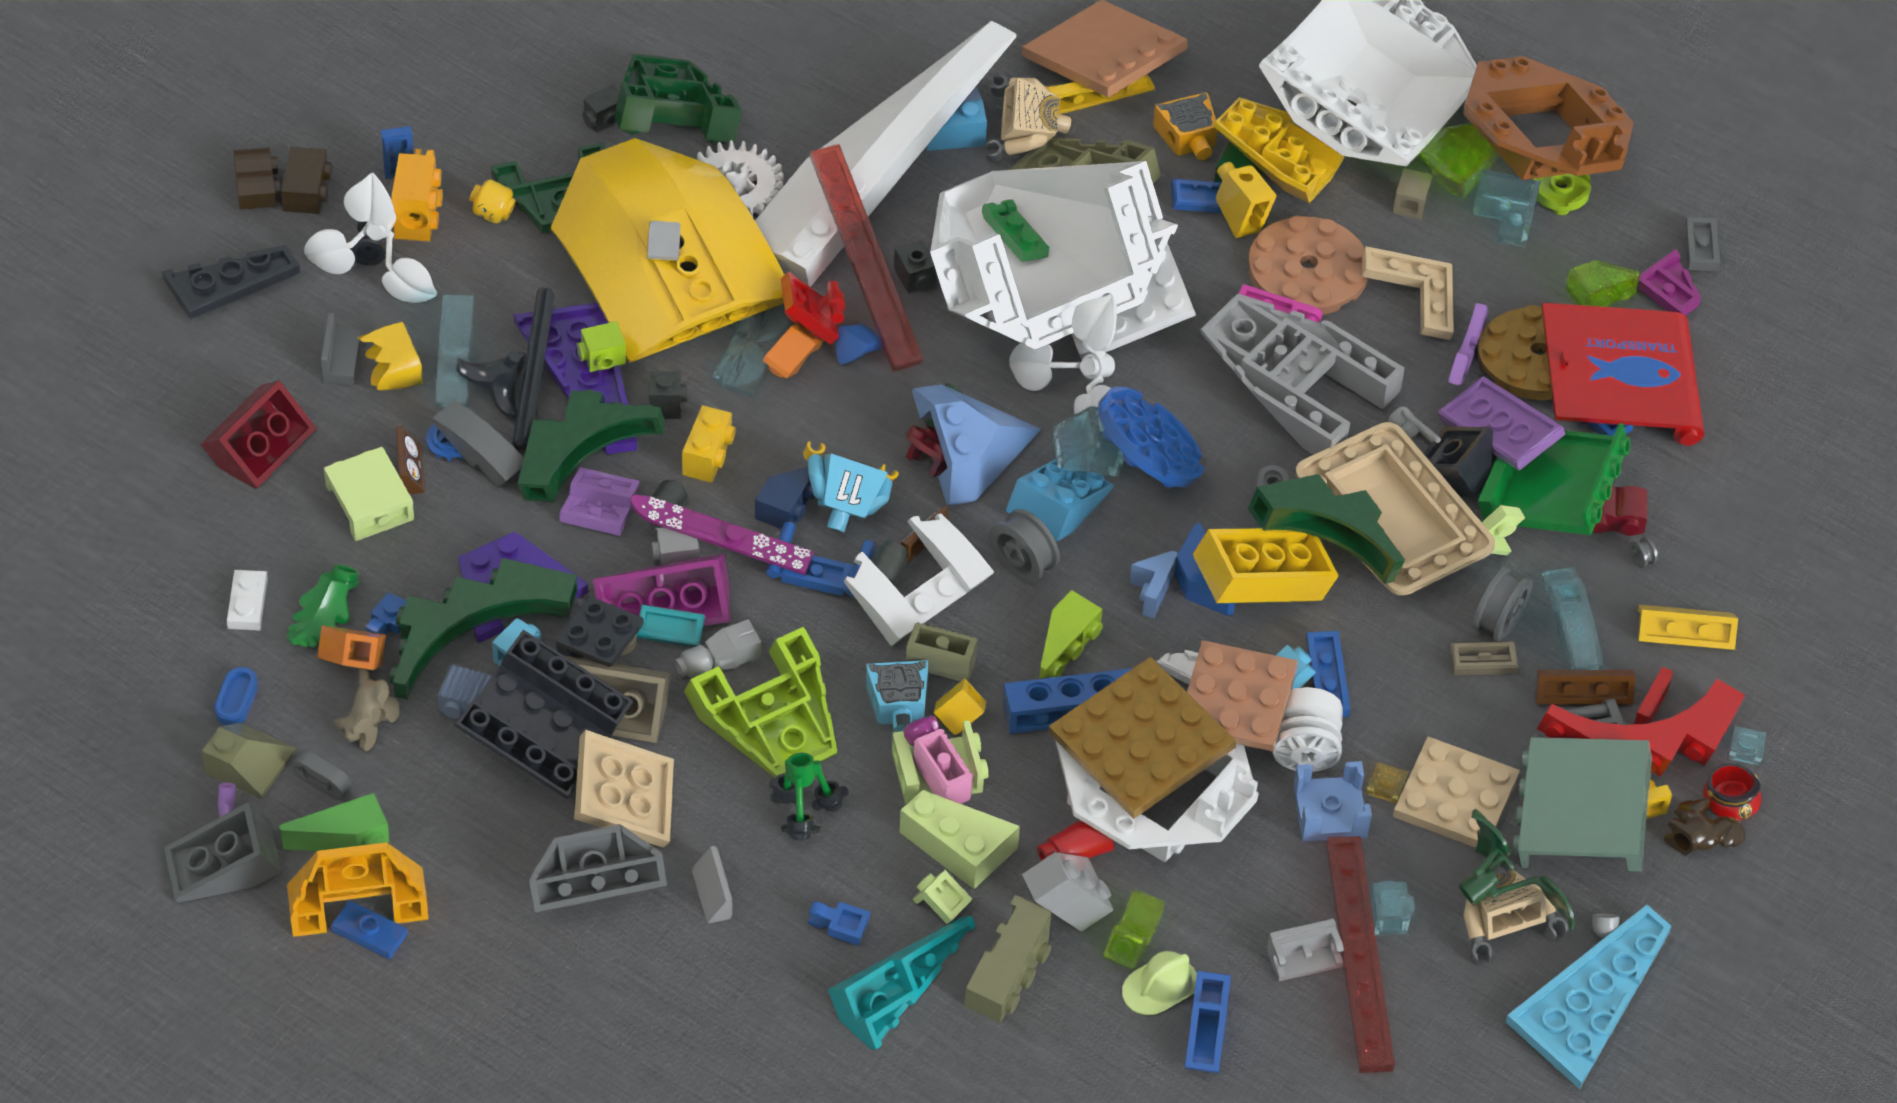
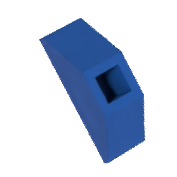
(1190, 577)

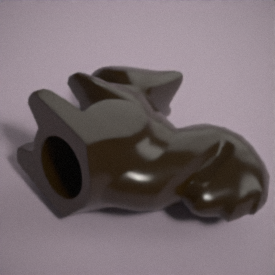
(1698, 832)

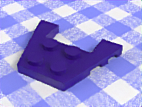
(479, 564)

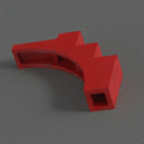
(1691, 732)

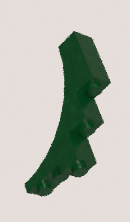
(512, 591)

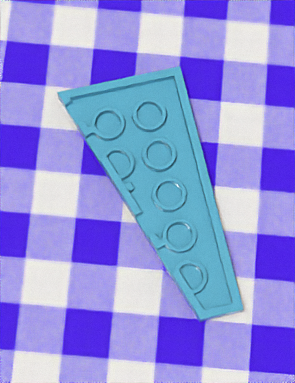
(1583, 1004)

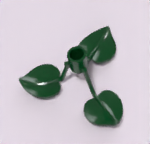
(1483, 880)

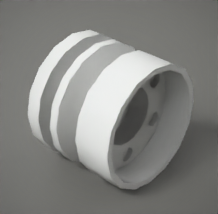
(1310, 730)

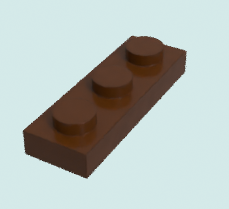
(1584, 686)

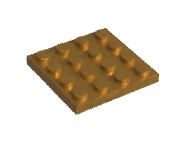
(1142, 737)

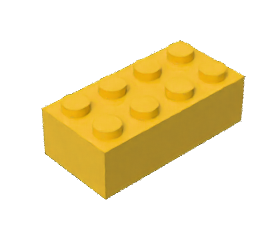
(1264, 565)

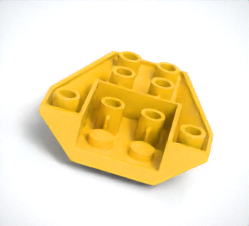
(1280, 147)

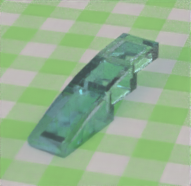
(454, 343)

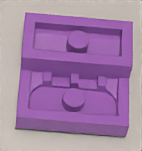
(599, 501)

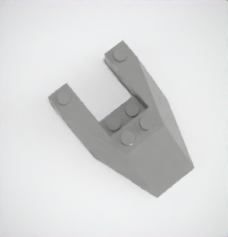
(1286, 354)

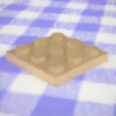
(1449, 786)
(624, 787)

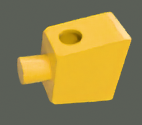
(1244, 199)

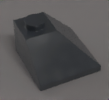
(1463, 457)

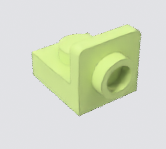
(1501, 524)
(942, 895)

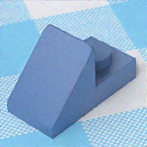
(1154, 578)

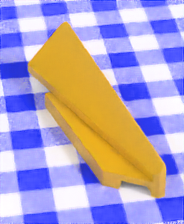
(1076, 96)

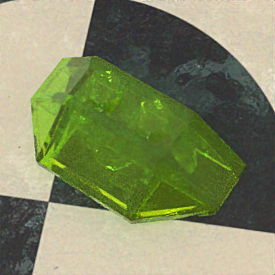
(1458, 158)

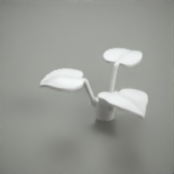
(371, 203)
(1095, 324)

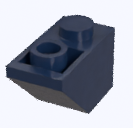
(784, 498)

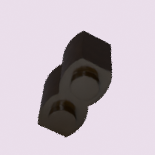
(255, 178)

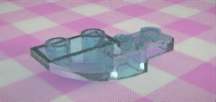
(1574, 619)

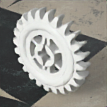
(745, 167)

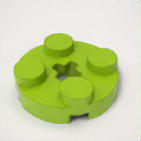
(1564, 199)

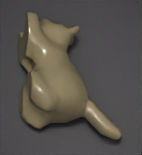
(369, 709)

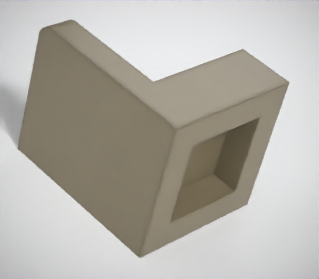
(1412, 193)

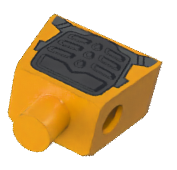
(1187, 125)

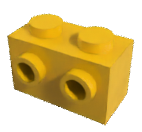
(707, 444)

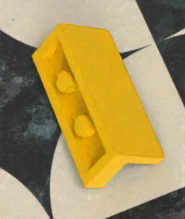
(1687, 627)

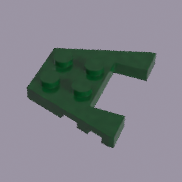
(541, 197)

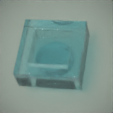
(1747, 745)

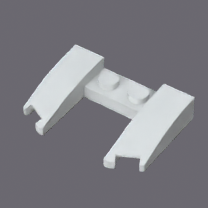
(896, 614)

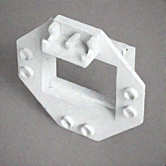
(1203, 822)

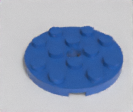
(1150, 437)

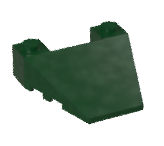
(674, 94)

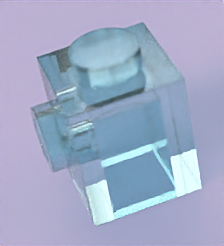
(1391, 907)

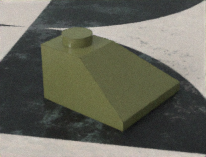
(246, 758)

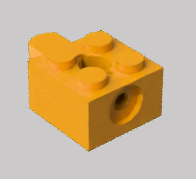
(416, 196)

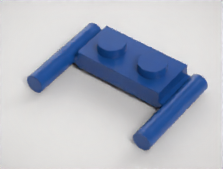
(822, 573)

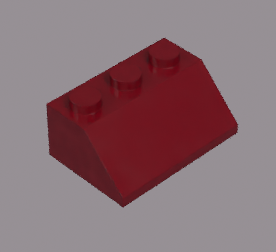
(259, 434)

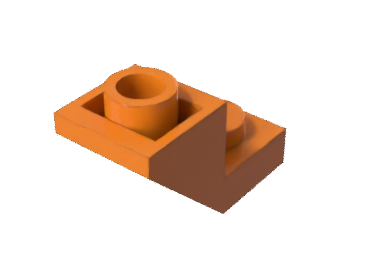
(791, 351)

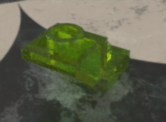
(1135, 930)

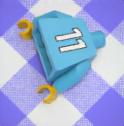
(846, 486)

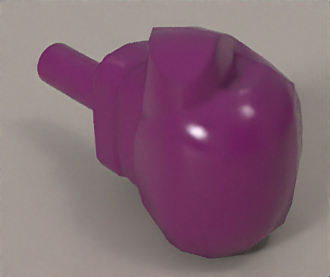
(920, 728)

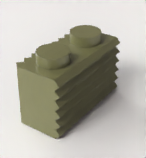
(946, 652)

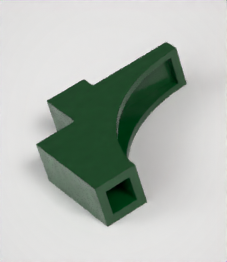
(588, 425)
(1345, 520)

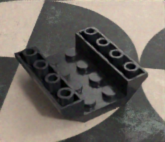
(539, 710)

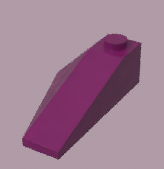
(685, 585)

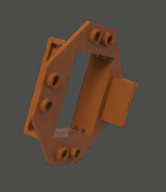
(1525, 87)

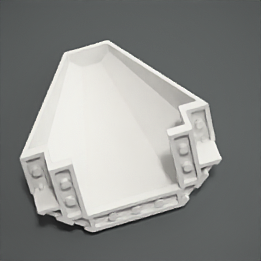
(1100, 235)

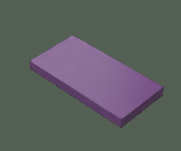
(1517, 428)

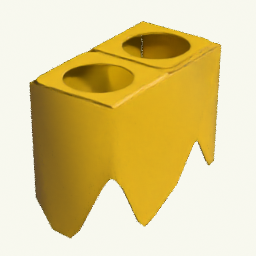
(397, 358)

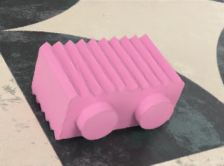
(942, 767)

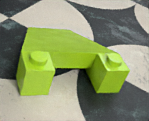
(775, 717)

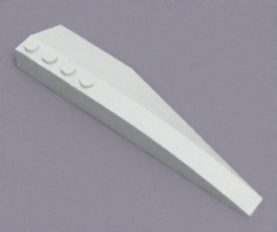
(877, 154)

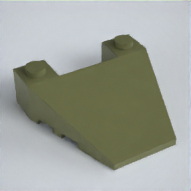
(1071, 152)

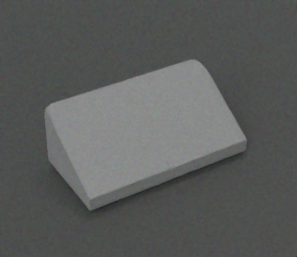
(713, 887)

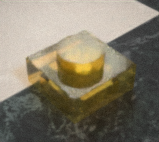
(1387, 782)

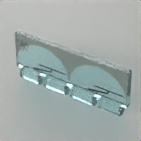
(742, 361)

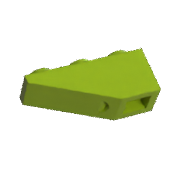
(1070, 628)

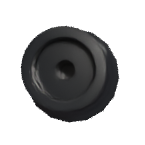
(368, 250)

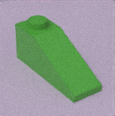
(340, 826)

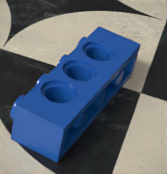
(1040, 702)

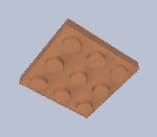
(1243, 691)

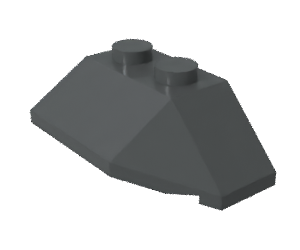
(594, 867)

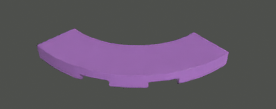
(1466, 353)

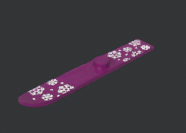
(722, 533)

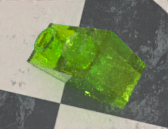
(1601, 283)

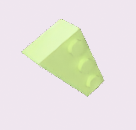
(958, 836)

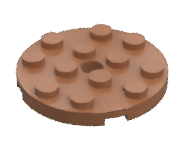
(1285, 245)

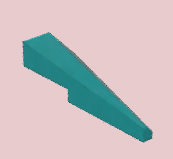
(880, 994)

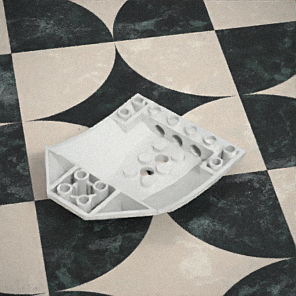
(1385, 56)

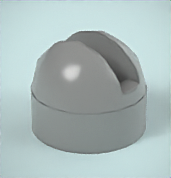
(1604, 924)

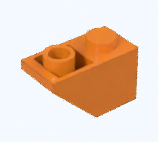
(351, 647)

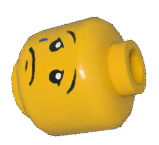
(492, 201)

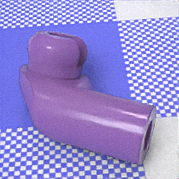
(226, 798)

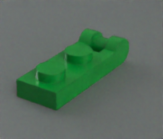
(1015, 230)

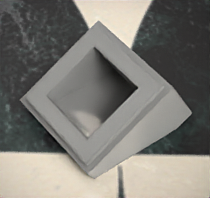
(664, 240)

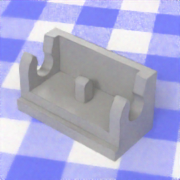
(1305, 950)

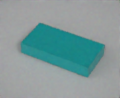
(671, 626)

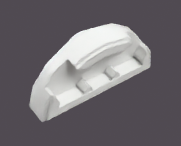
(1179, 665)

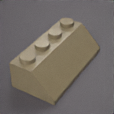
(647, 690)

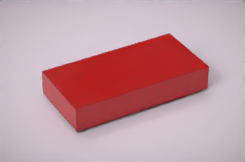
(1654, 697)

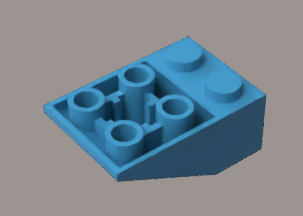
(1059, 496)

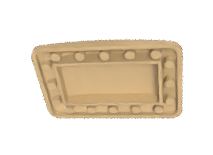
(1417, 504)

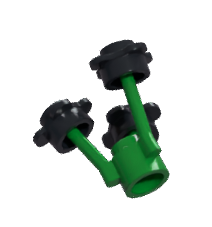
(789, 788)

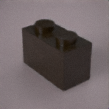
(305, 180)

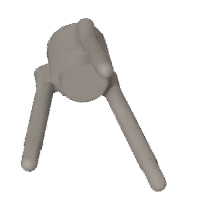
(1411, 425)

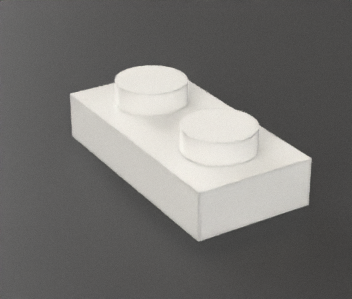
(247, 600)

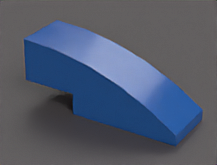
(1207, 1022)

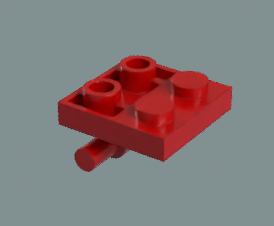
(812, 309)

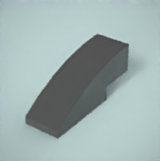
(478, 442)

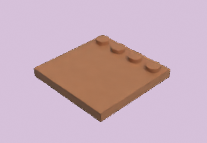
(1104, 48)

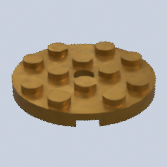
(1508, 354)

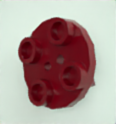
(926, 441)

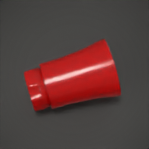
(1076, 840)

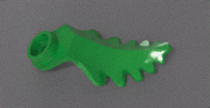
(323, 606)

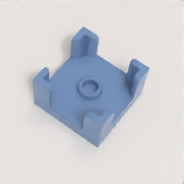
(1331, 804)

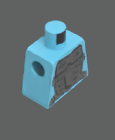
(897, 691)

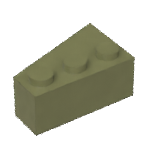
(1011, 961)

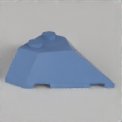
(973, 438)

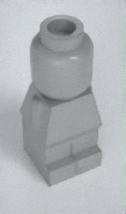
(724, 649)

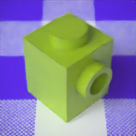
(602, 346)

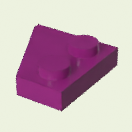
(1670, 285)

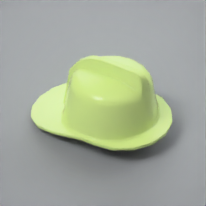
(1159, 983)

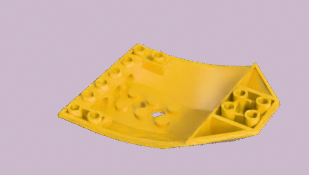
(654, 300)

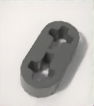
(321, 774)

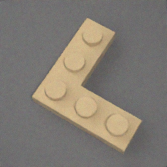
(1429, 275)

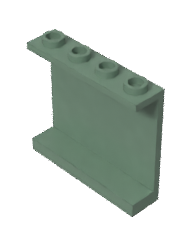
(1584, 799)

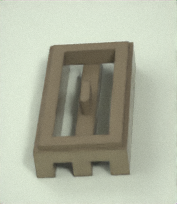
(1485, 662)

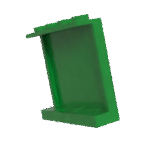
(1562, 485)

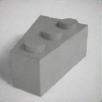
(1069, 889)

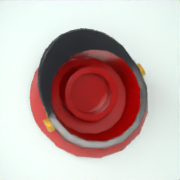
(1733, 791)

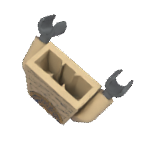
(1028, 116)
(1509, 913)

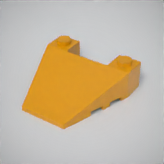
(352, 875)

